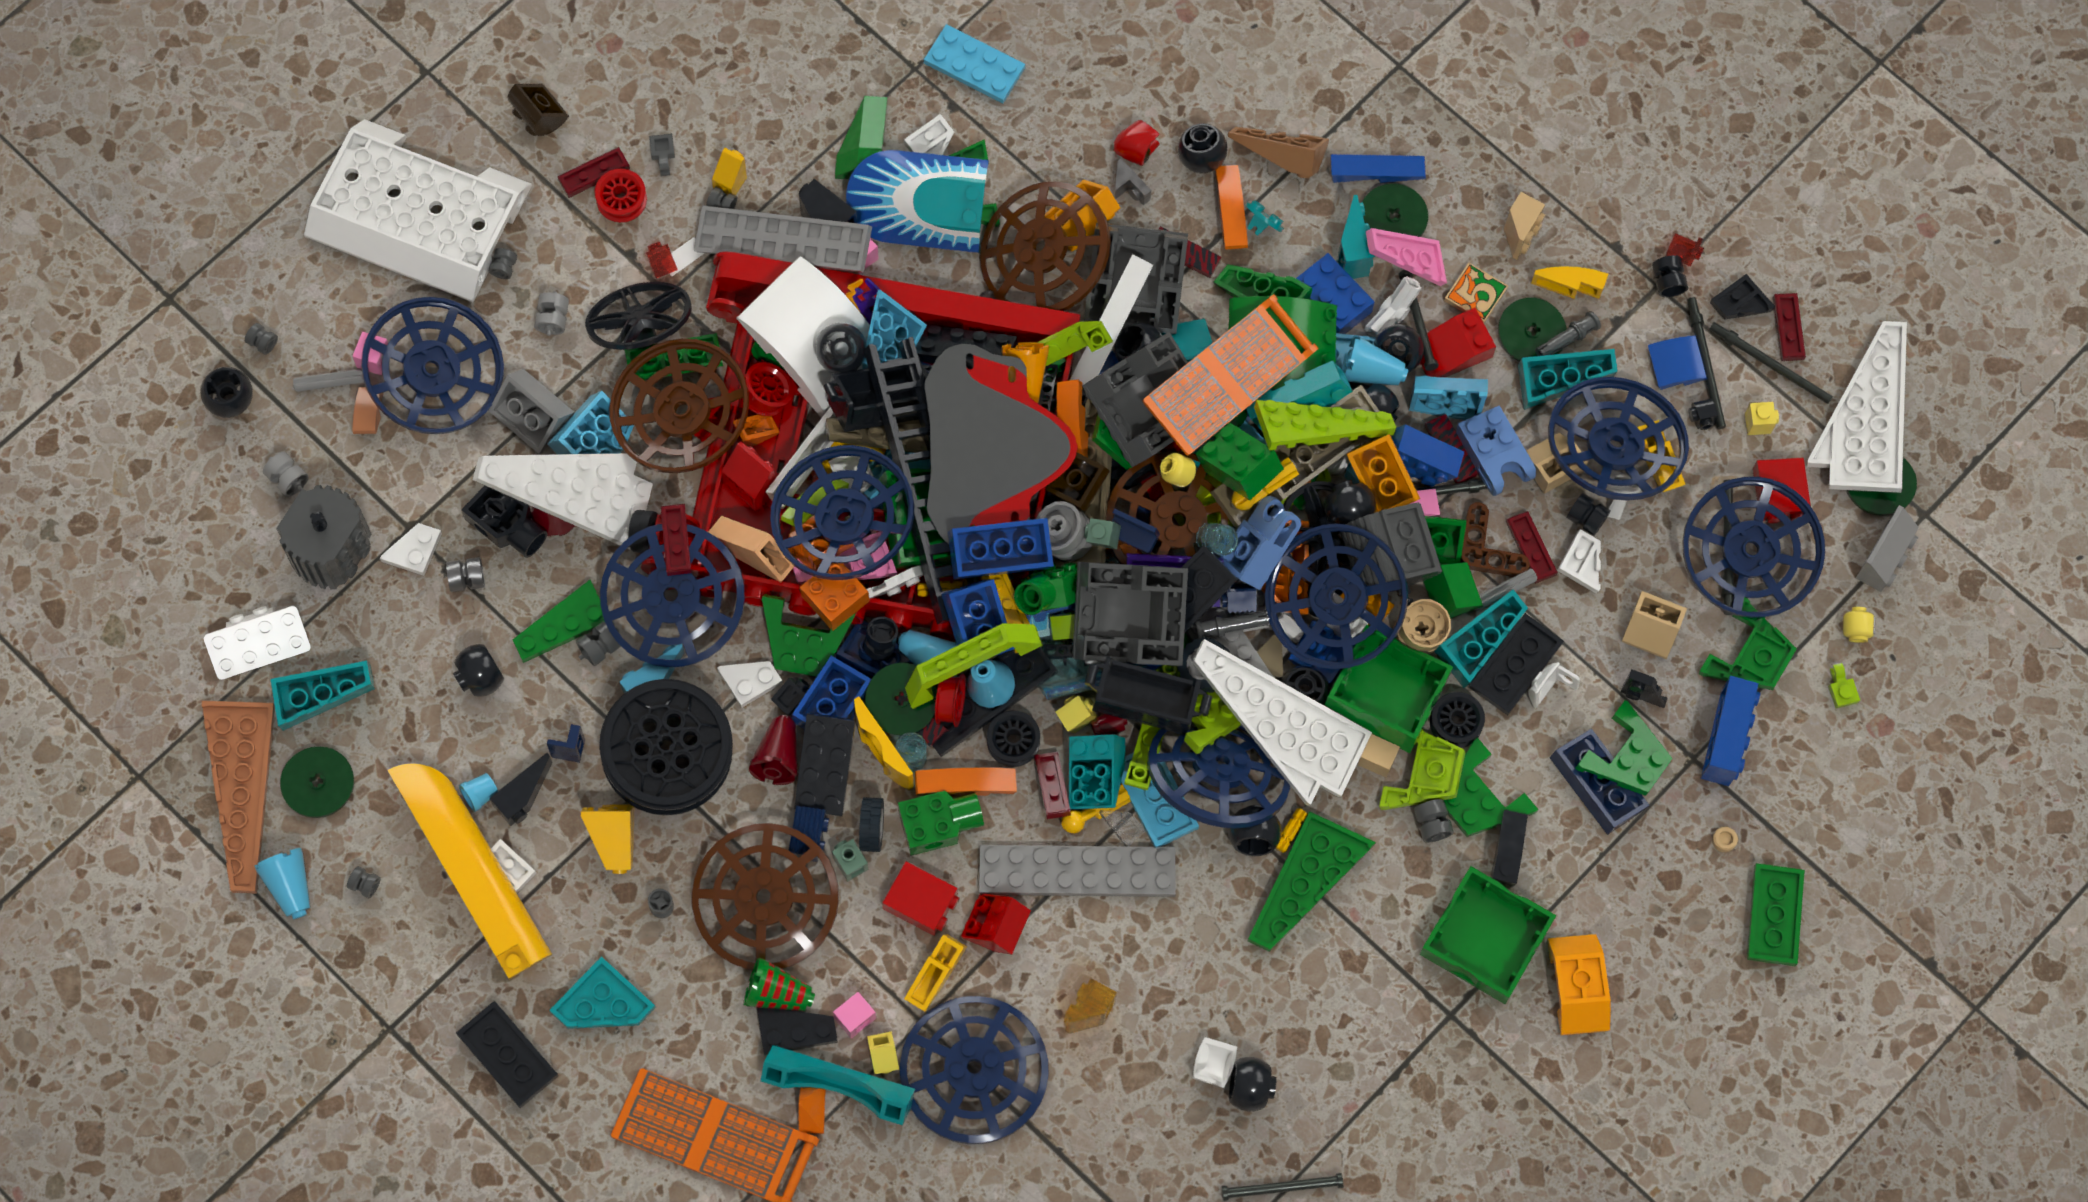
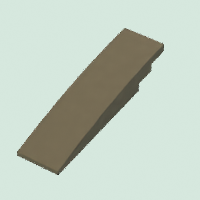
(1307, 459)

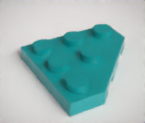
(602, 1000)

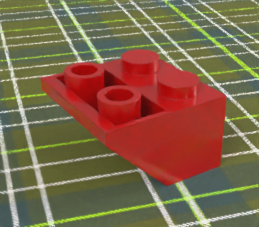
(748, 476)
(996, 923)

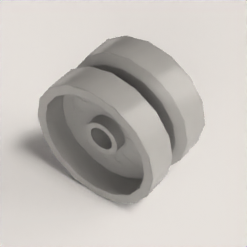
(1066, 530)

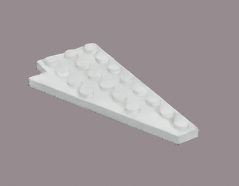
(1867, 427)
(581, 489)
(1295, 732)

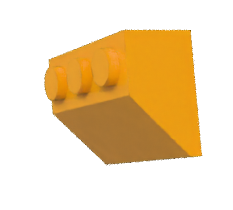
(1100, 194)
(1384, 472)

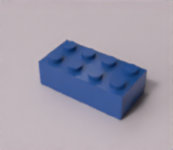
(1000, 548)
(1730, 731)

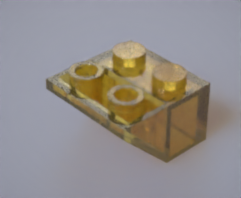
(1092, 1007)

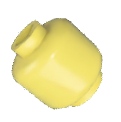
(1178, 469)
(1858, 625)

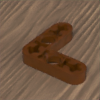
(1477, 547)

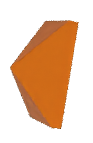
(812, 1110)

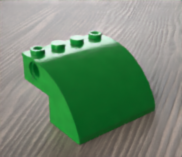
(1312, 317)

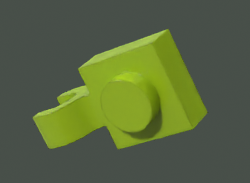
(1842, 690)

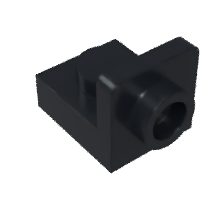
(790, 694)

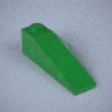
(863, 137)
(1245, 283)

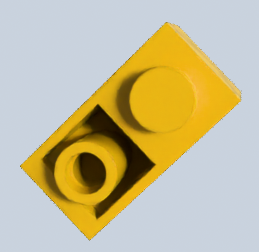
(730, 172)

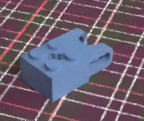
(1495, 449)
(1262, 542)

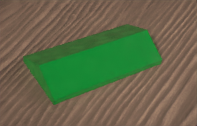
(684, 355)

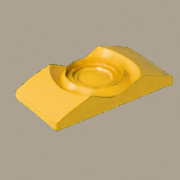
(881, 747)

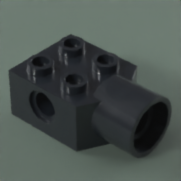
(504, 521)

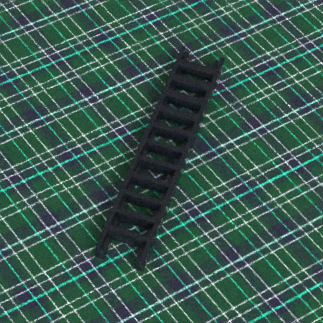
(919, 528)

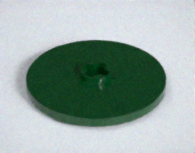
(1396, 198)
(1520, 317)
(1887, 502)
(882, 702)
(325, 798)

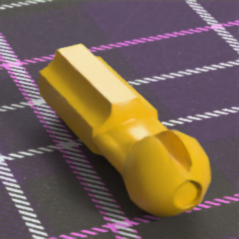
(1282, 478)
(1077, 819)

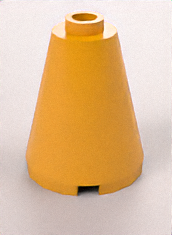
(1035, 359)

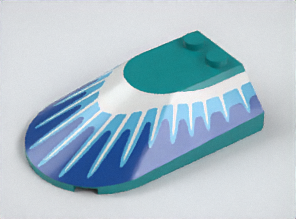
(920, 199)

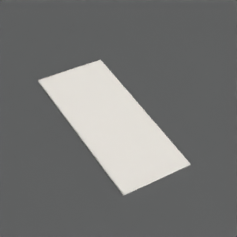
(685, 255)

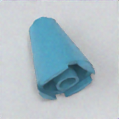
(1372, 365)
(921, 647)
(990, 683)
(286, 881)

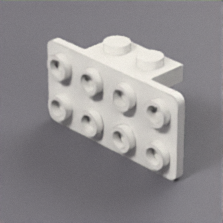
(256, 640)

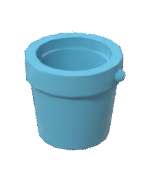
(478, 791)

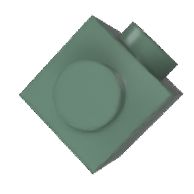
(1102, 533)
(849, 859)

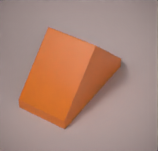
(757, 429)

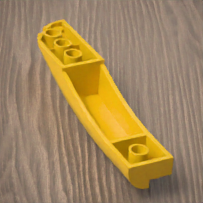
(472, 867)

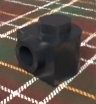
(1703, 414)

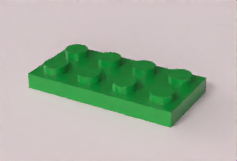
(1775, 914)

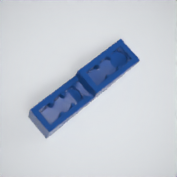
(1382, 167)

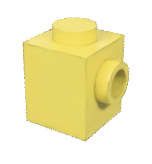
(1761, 418)
(1076, 713)
(883, 1053)

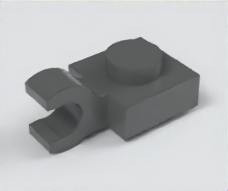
(662, 150)

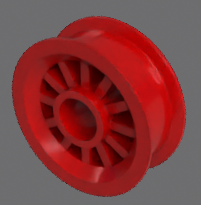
(633, 188)
(768, 389)
(950, 700)

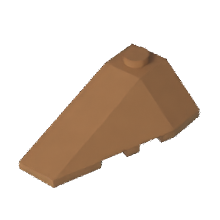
(1297, 155)

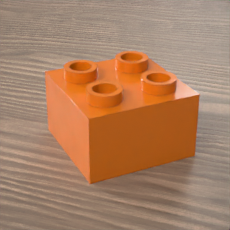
(835, 599)

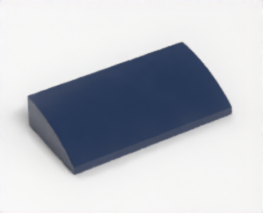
(853, 653)
(1605, 800)

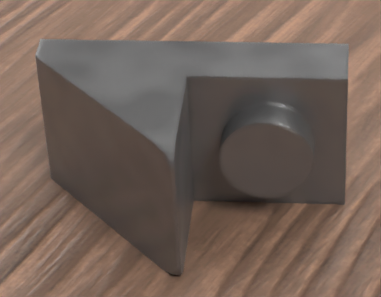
(1128, 180)

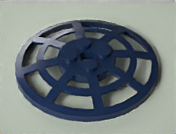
(437, 353)
(1619, 430)
(838, 502)
(1763, 538)
(1322, 593)
(672, 611)
(1224, 776)
(978, 1084)

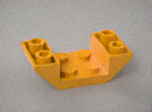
(1580, 984)

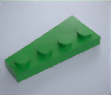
(562, 624)

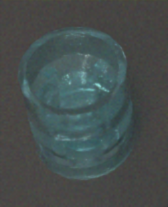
(1218, 538)
(913, 750)

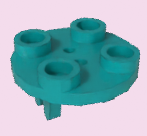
(1262, 219)

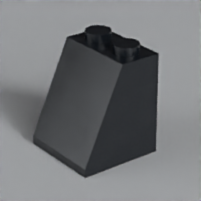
(822, 204)

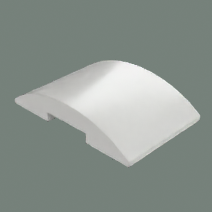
(790, 319)

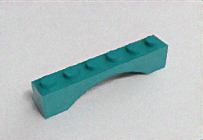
(792, 1069)

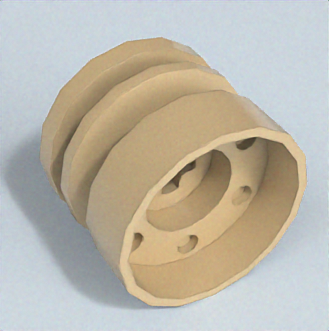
(1429, 618)

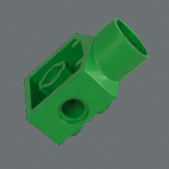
(1047, 589)
(937, 820)

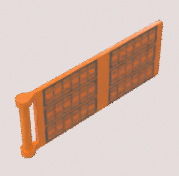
(1228, 376)
(711, 1136)

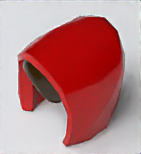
(1136, 142)

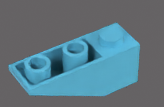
(650, 672)

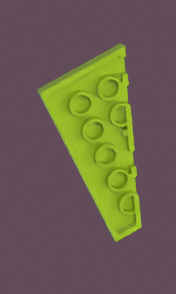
(1316, 424)

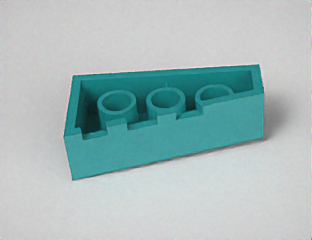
(1552, 375)
(1318, 386)
(1478, 639)
(317, 691)

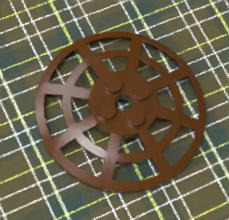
(1055, 246)
(671, 398)
(1166, 506)
(780, 891)

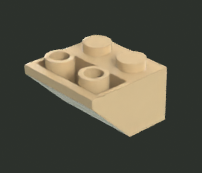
(1523, 223)
(1548, 472)
(1654, 625)

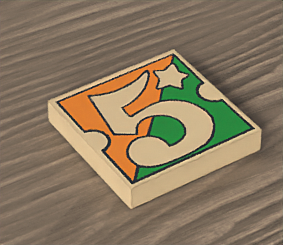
(1476, 290)

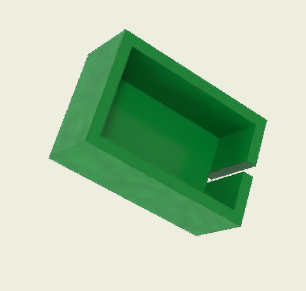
(1239, 461)

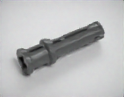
(1576, 331)
(1220, 626)

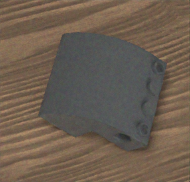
(1161, 293)
(1120, 394)
(1130, 613)

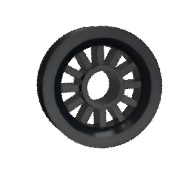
(1455, 699)
(1009, 759)

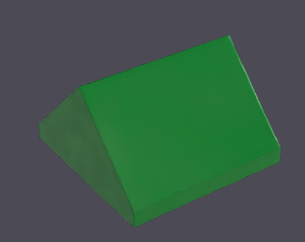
(1447, 538)
(1454, 589)

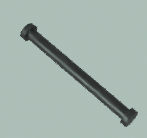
(1430, 363)
(1282, 1187)

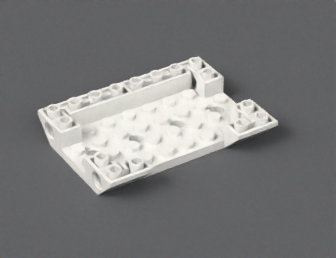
(401, 229)

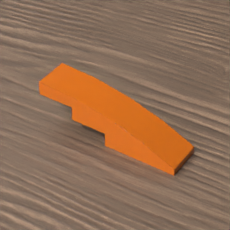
(1231, 207)
(1073, 412)
(966, 781)

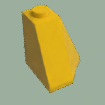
(612, 834)

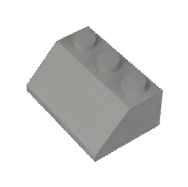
(530, 410)
(1889, 551)

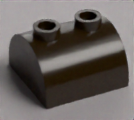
(537, 108)
(1079, 482)

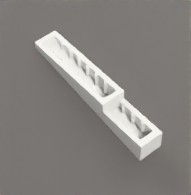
(1114, 317)

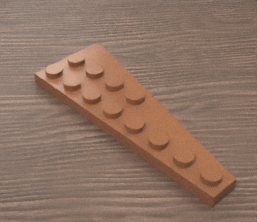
(240, 760)

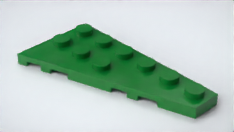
(1313, 867)

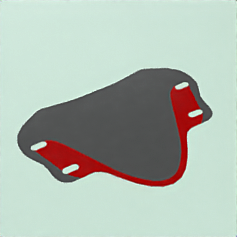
(988, 441)

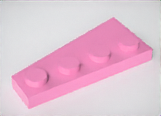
(1409, 252)
(886, 570)

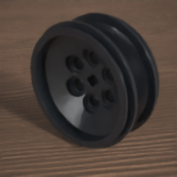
(676, 788)

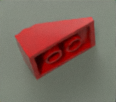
(1459, 344)

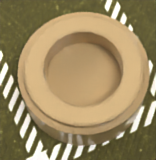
(1725, 839)

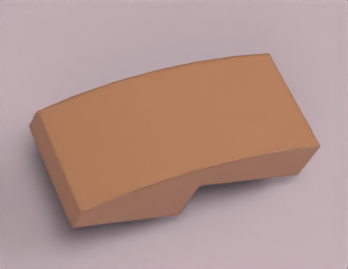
(366, 413)

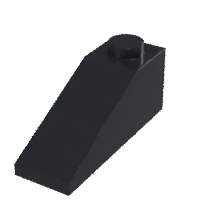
(518, 795)
(1509, 848)

